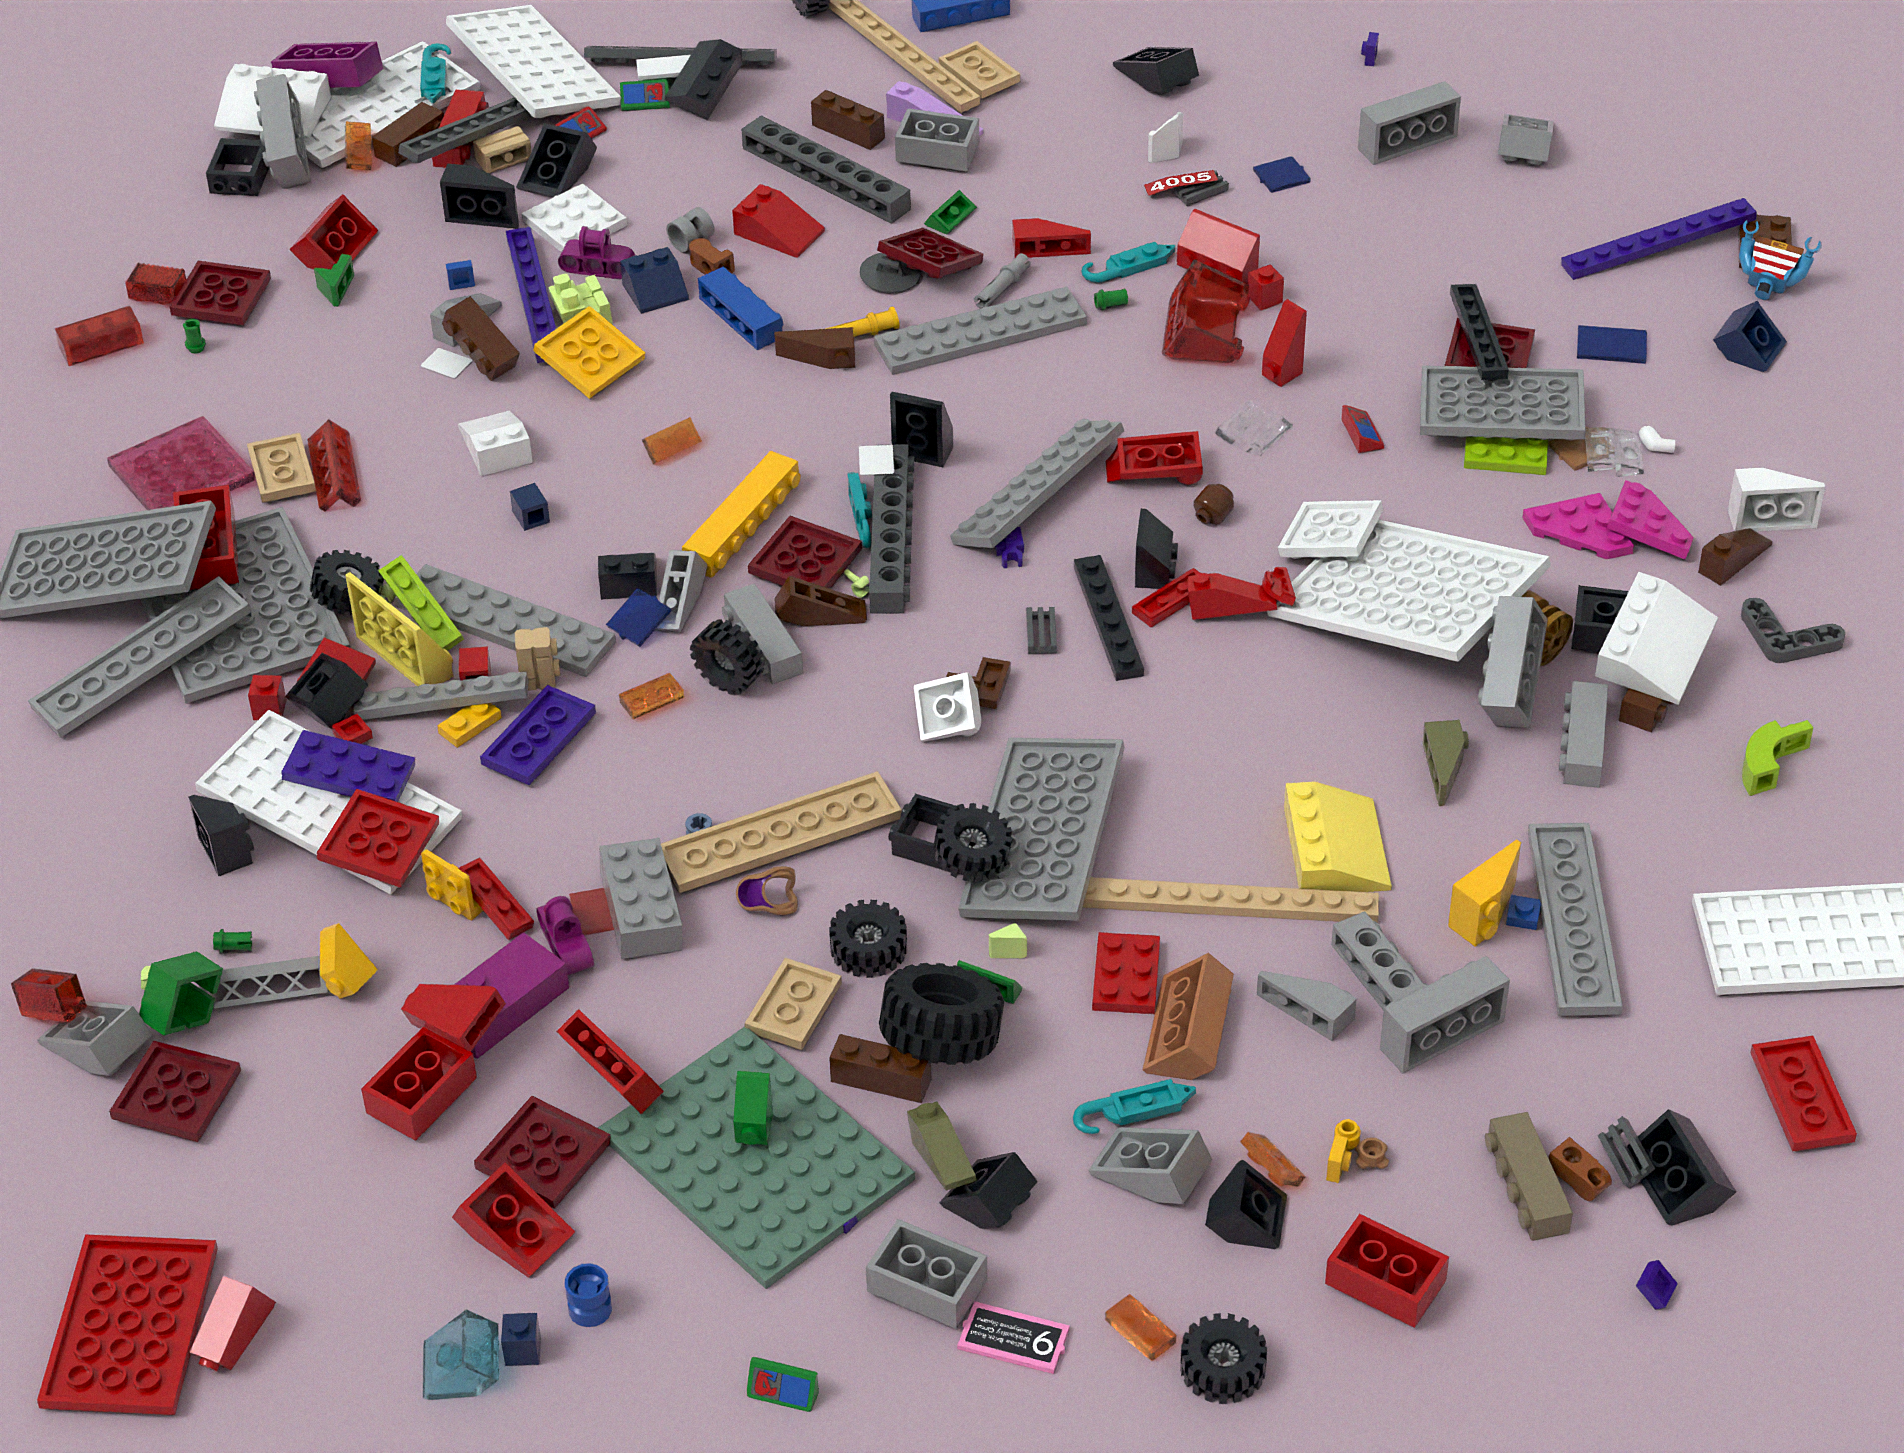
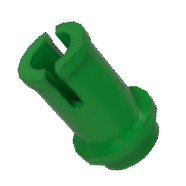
(1110, 298)
(194, 341)
(232, 941)

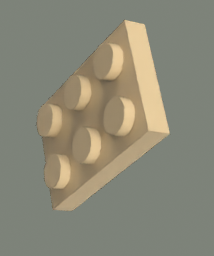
(980, 69)
(281, 467)
(793, 1003)

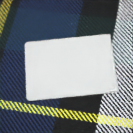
(446, 363)
(876, 459)

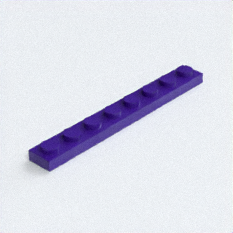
(1658, 238)
(530, 284)

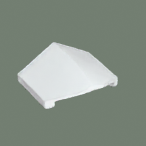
(1167, 140)

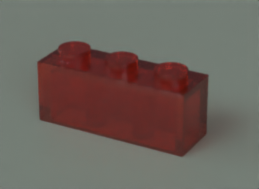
(99, 335)

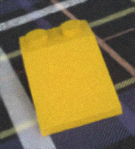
(1483, 895)

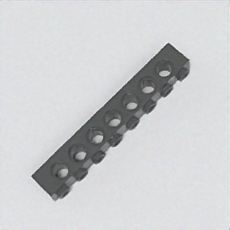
(826, 169)
(891, 536)

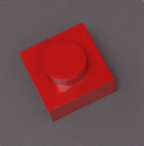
(352, 730)

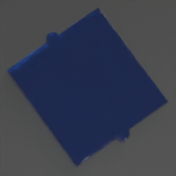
(1281, 174)
(638, 617)

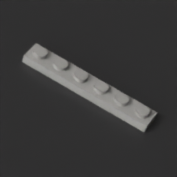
(442, 695)

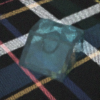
(461, 1358)

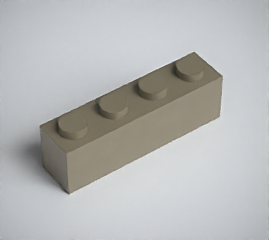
(1528, 1176)

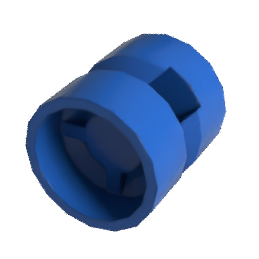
(588, 1295)

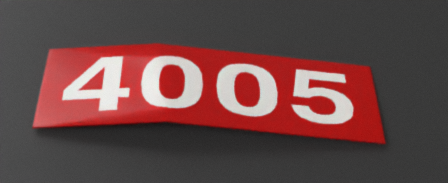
(1180, 180)

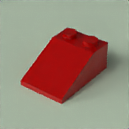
(775, 221)
(513, 1221)

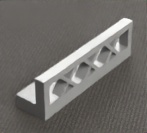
(269, 969)

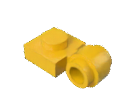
(1345, 1139)

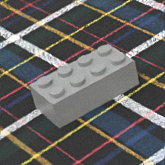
(1409, 122)
(282, 131)
(1513, 661)
(640, 898)
(1444, 1014)

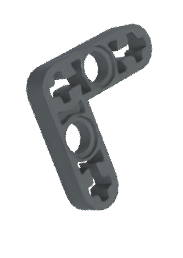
(1784, 646)

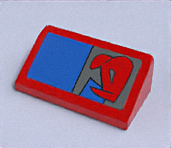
(585, 121)
(1361, 429)

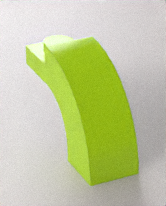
(1767, 745)

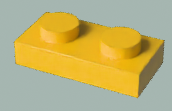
(468, 723)

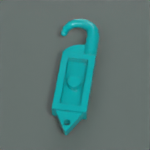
(433, 73)
(1131, 262)
(861, 509)
(1135, 1104)

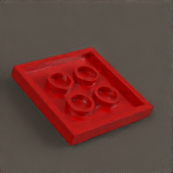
(378, 838)

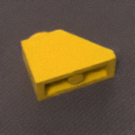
(343, 962)

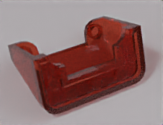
(1205, 316)

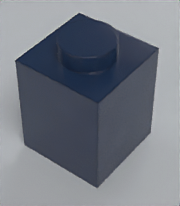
(529, 506)
(521, 1339)

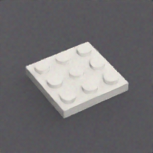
(565, 214)
(1330, 529)

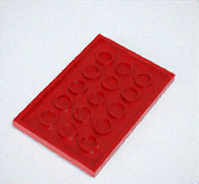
(128, 1325)

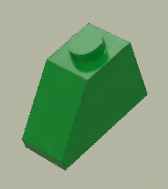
(752, 1108)

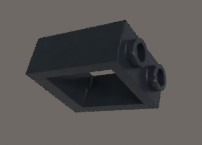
(237, 153)
(911, 848)

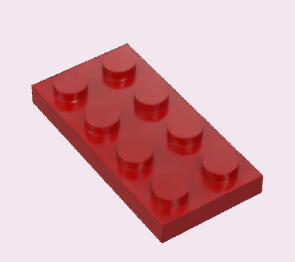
(1803, 1093)

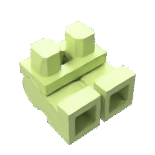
(573, 298)

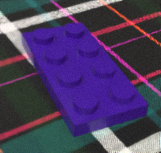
(538, 735)
(347, 766)

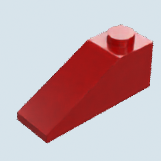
(1047, 238)
(1285, 348)
(1223, 595)

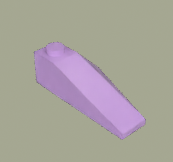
(907, 96)

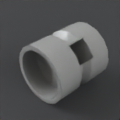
(691, 226)

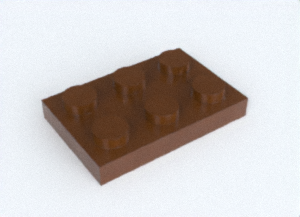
(1770, 227)

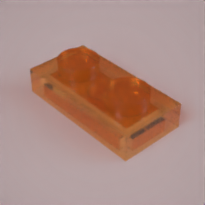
(358, 145)
(671, 440)
(651, 695)
(1265, 1153)
(1140, 1327)

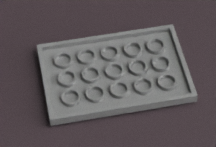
(1523, 406)

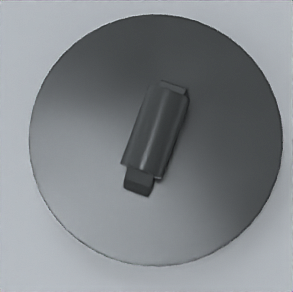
(888, 274)

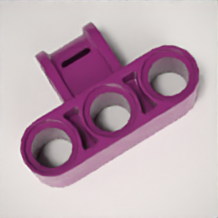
(593, 255)
(564, 934)

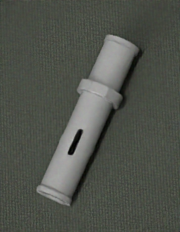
(1008, 275)

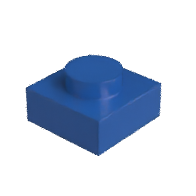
(460, 275)
(1523, 912)

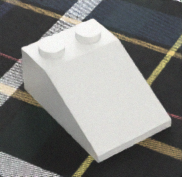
(497, 442)
(1774, 501)

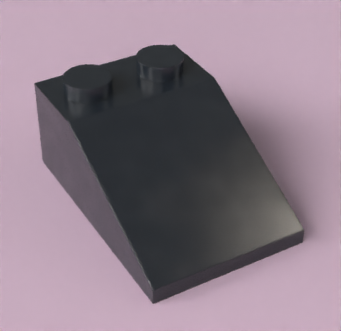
(1159, 67)
(557, 161)
(477, 198)
(923, 427)

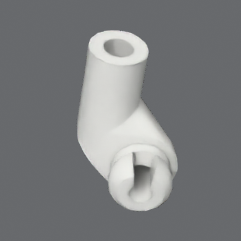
(1654, 442)

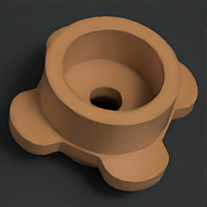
(1371, 1147)

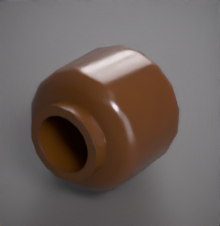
(1213, 504)

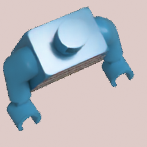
(1773, 263)

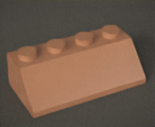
(1189, 1019)

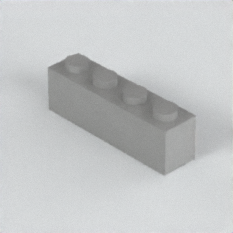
(753, 613)
(1585, 734)

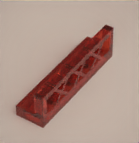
(338, 461)

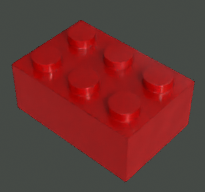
(419, 1083)
(1387, 1270)

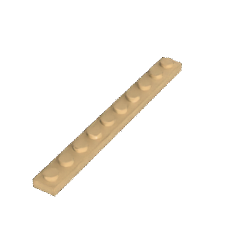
(906, 54)
(1229, 900)

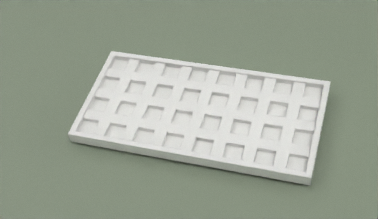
(533, 61)
(380, 101)
(302, 814)
(1803, 938)

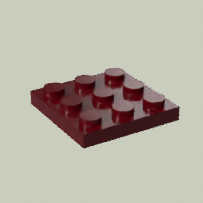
(930, 252)
(220, 292)
(1514, 342)
(805, 553)
(175, 1091)
(545, 1149)

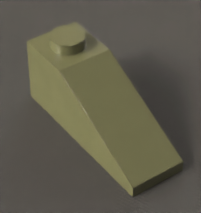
(1444, 752)
(939, 1145)

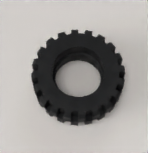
(941, 1013)

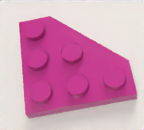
(1647, 520)
(1579, 524)

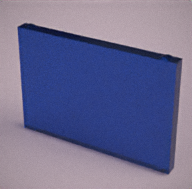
(1612, 344)

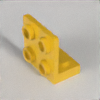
(449, 885)

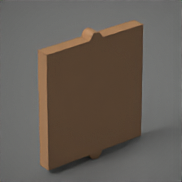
(1570, 451)

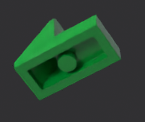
(335, 281)

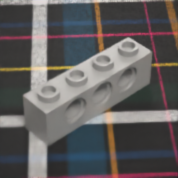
(1374, 959)

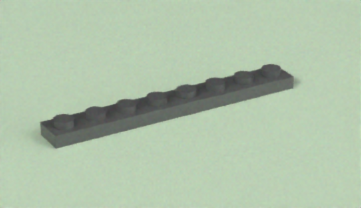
(622, 53)
(463, 131)

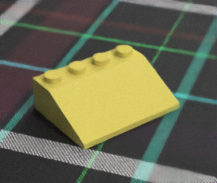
(396, 637)
(1334, 839)

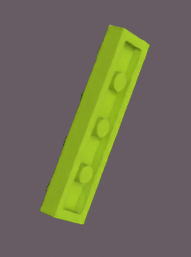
(420, 603)

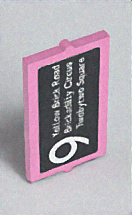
(1013, 1337)

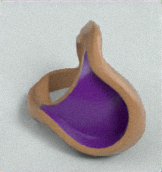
(752, 896)

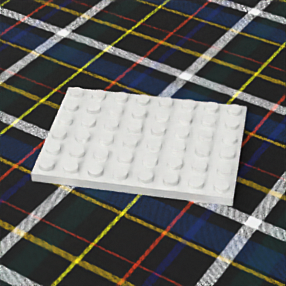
(1412, 589)

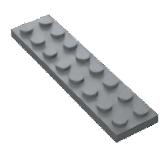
(979, 330)
(1036, 483)
(498, 616)
(139, 656)
(1574, 920)

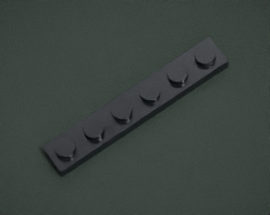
(1479, 332)
(1108, 618)

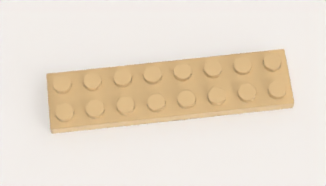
(779, 831)

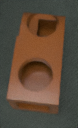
(708, 258)
(1579, 1169)

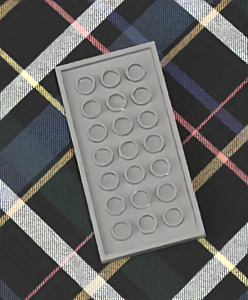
(104, 559)
(1057, 809)

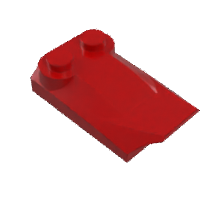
(1157, 457)

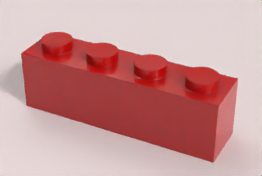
(461, 105)
(610, 1061)

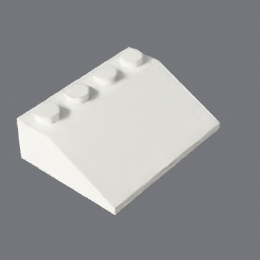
(238, 105)
(1655, 640)

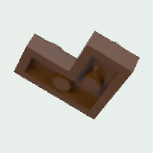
(990, 681)

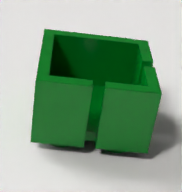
(172, 999)

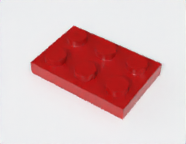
(1126, 973)

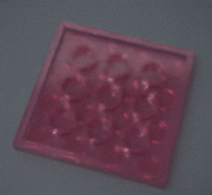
(180, 461)

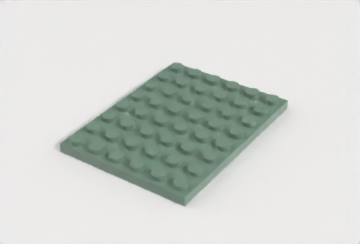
(757, 1200)

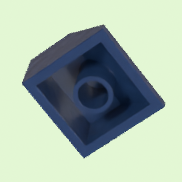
(653, 280)
(1750, 338)

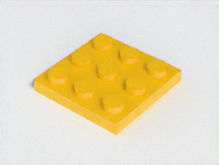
(589, 352)

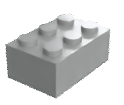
(937, 139)
(926, 1273)

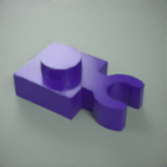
(1011, 548)

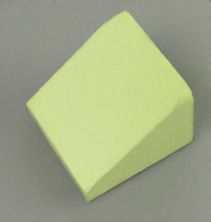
(1008, 943)

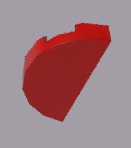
(1279, 586)

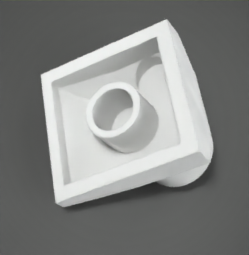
(947, 707)

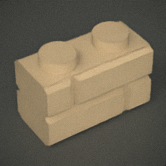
(502, 149)
(535, 656)

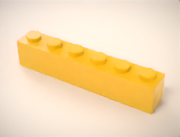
(744, 511)

